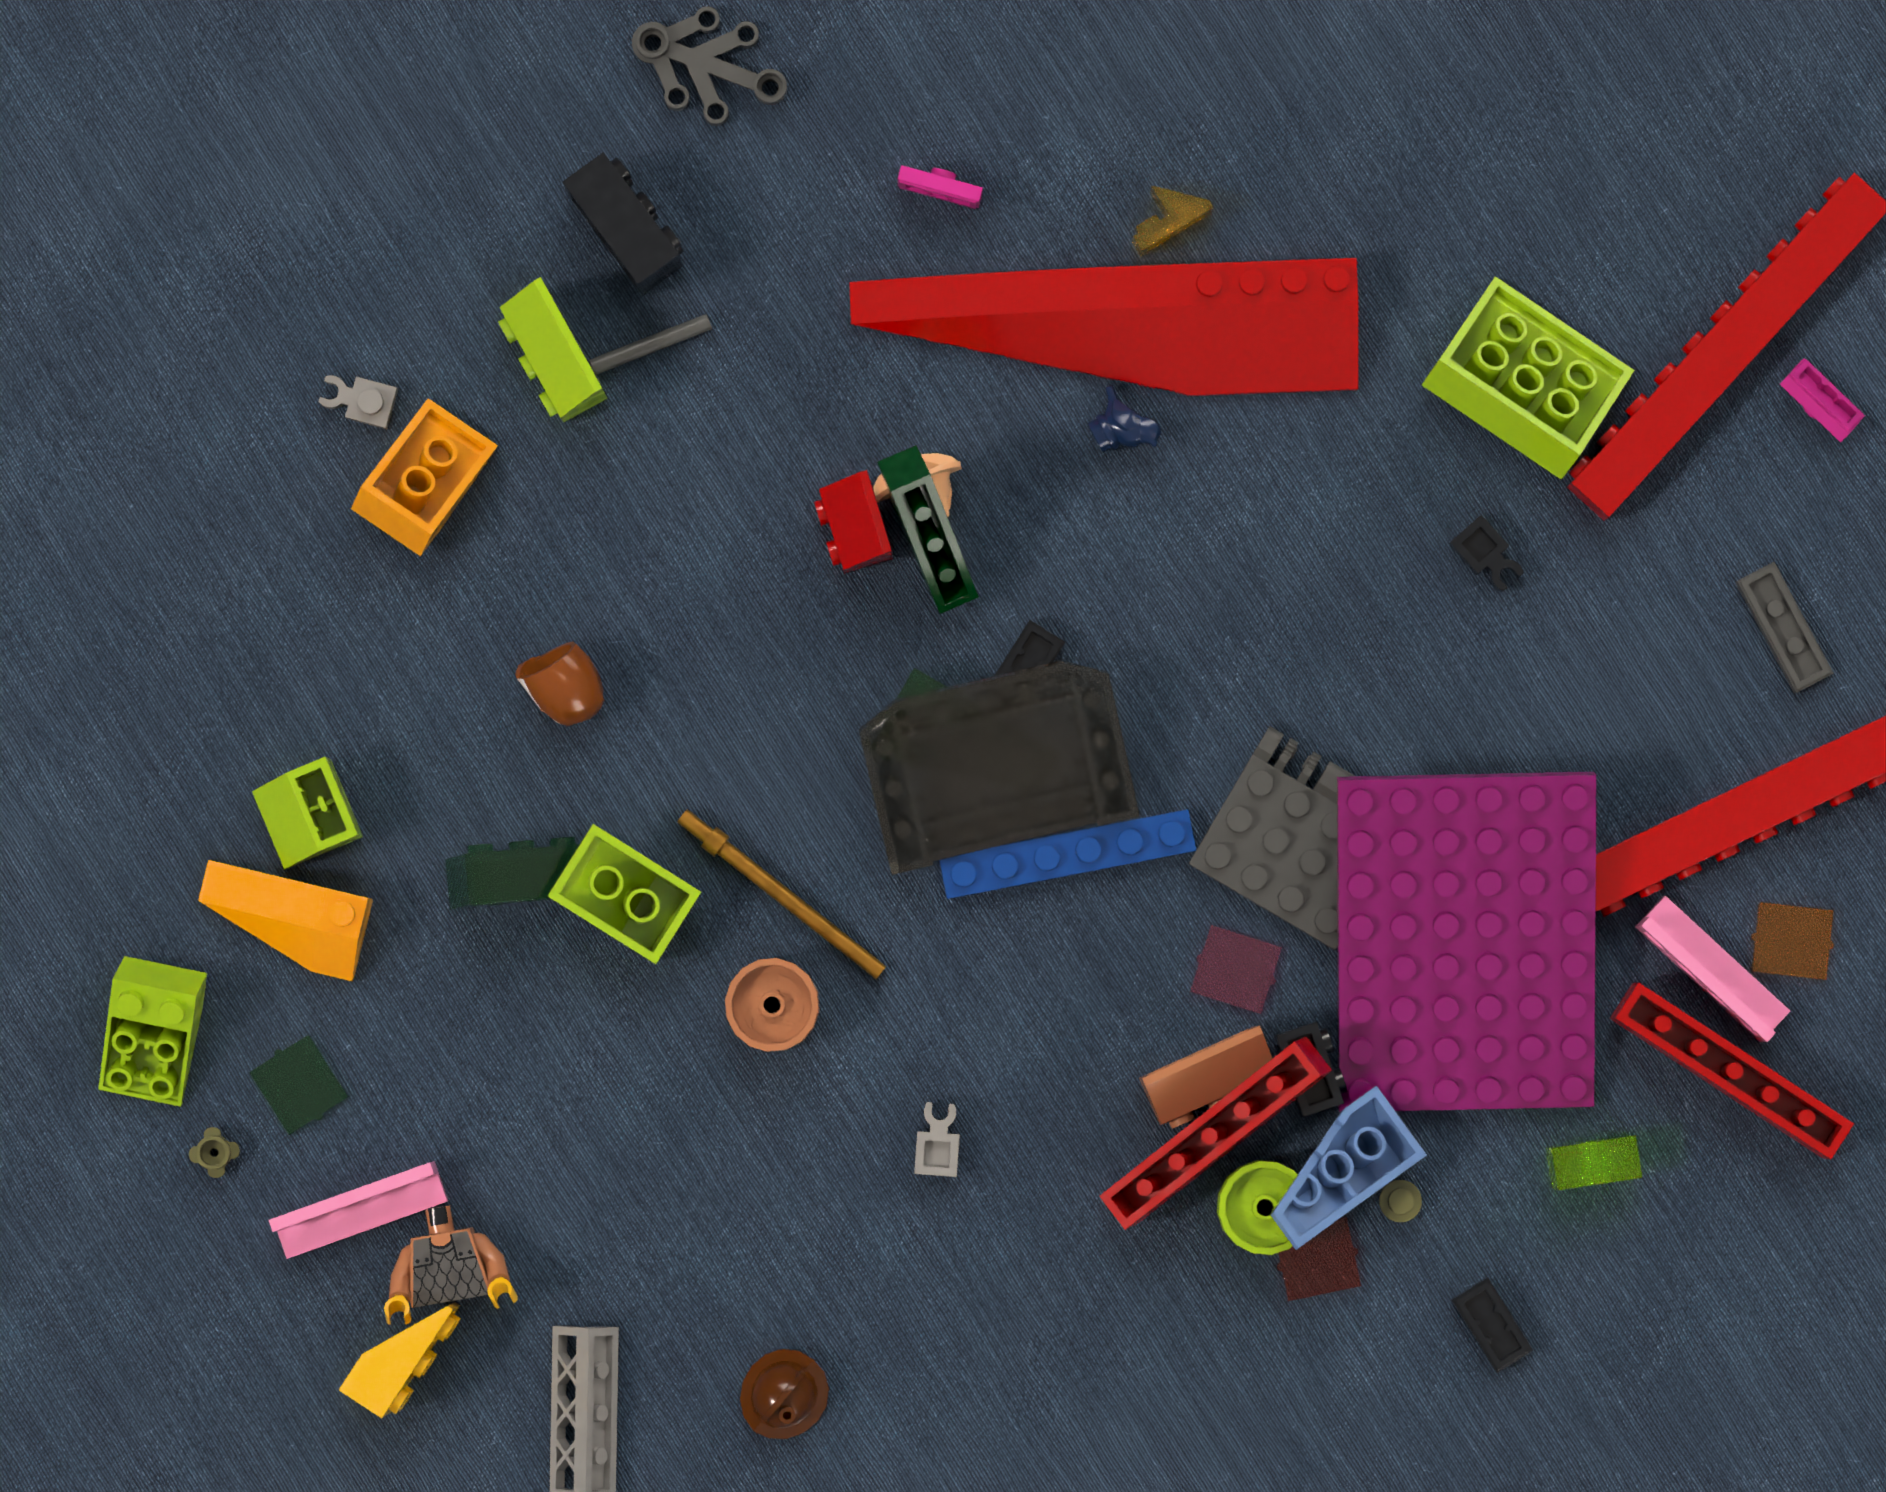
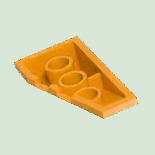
(301, 920)

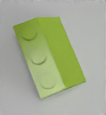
(550, 352)

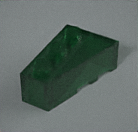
(506, 875)

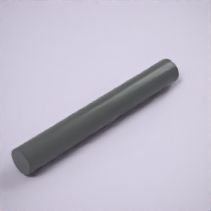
(650, 344)

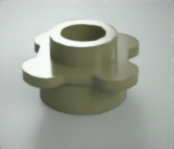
(226, 1152)

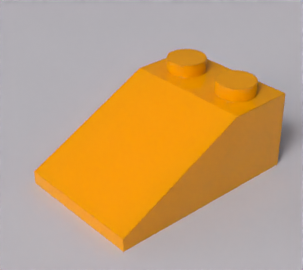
(423, 477)

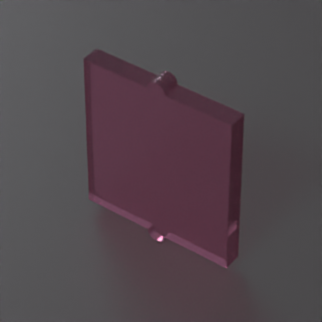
(1235, 969)

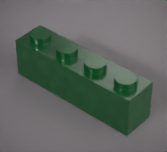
(928, 529)

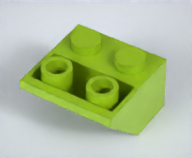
(307, 812)

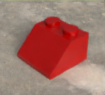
(854, 523)

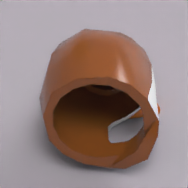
(563, 684)

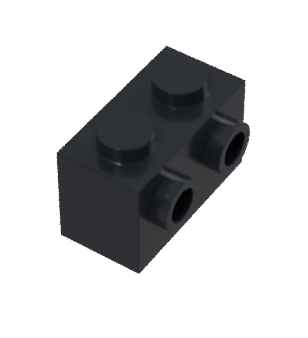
(1328, 1090)

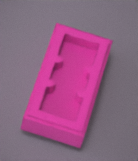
(940, 185)
(1822, 400)

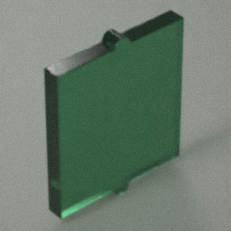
(299, 1084)

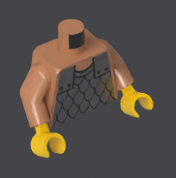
(446, 1267)

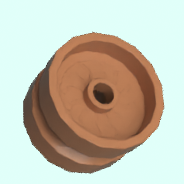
(760, 982)

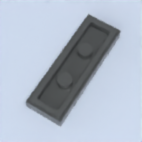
(1784, 627)

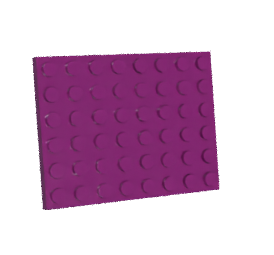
(1467, 939)

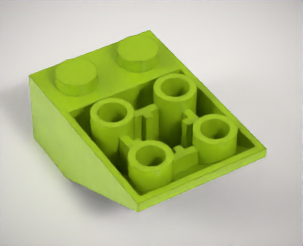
(151, 1030)

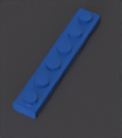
(1068, 854)

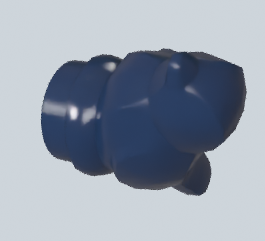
(1123, 426)

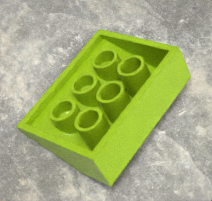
(1528, 378)

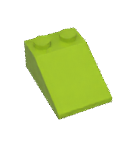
(624, 893)

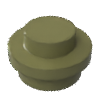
(1400, 1200)

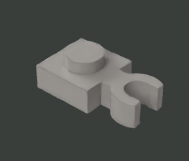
(365, 402)
(937, 1149)

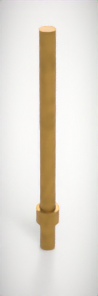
(716, 843)

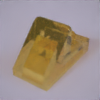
(1179, 213)

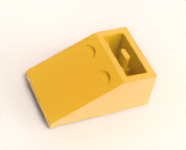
(384, 1372)

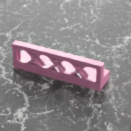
(1713, 969)
(359, 1210)

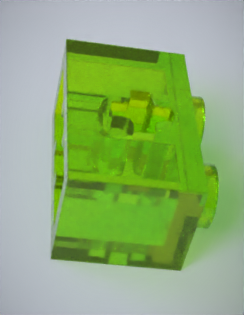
(1593, 1162)

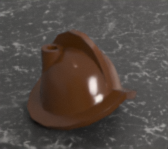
(783, 1394)

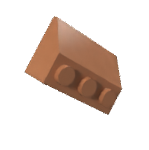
(1204, 1076)

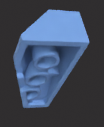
(1351, 1163)

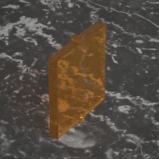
(1792, 941)

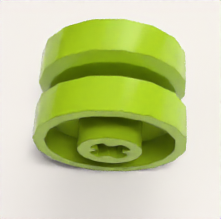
(1239, 1201)

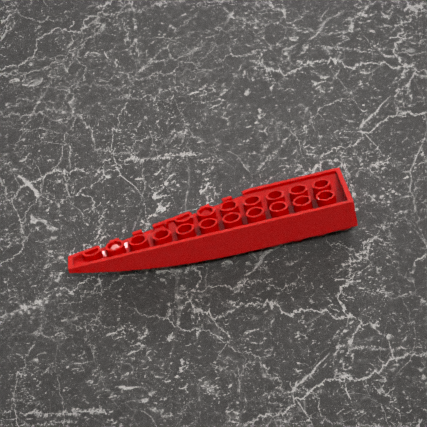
(1146, 325)

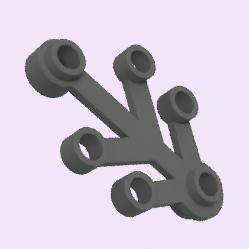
(702, 62)

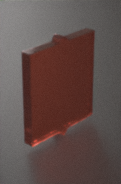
(1321, 1264)

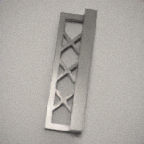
(590, 1413)

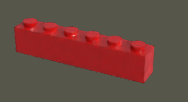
(1731, 1071)
(1215, 1133)

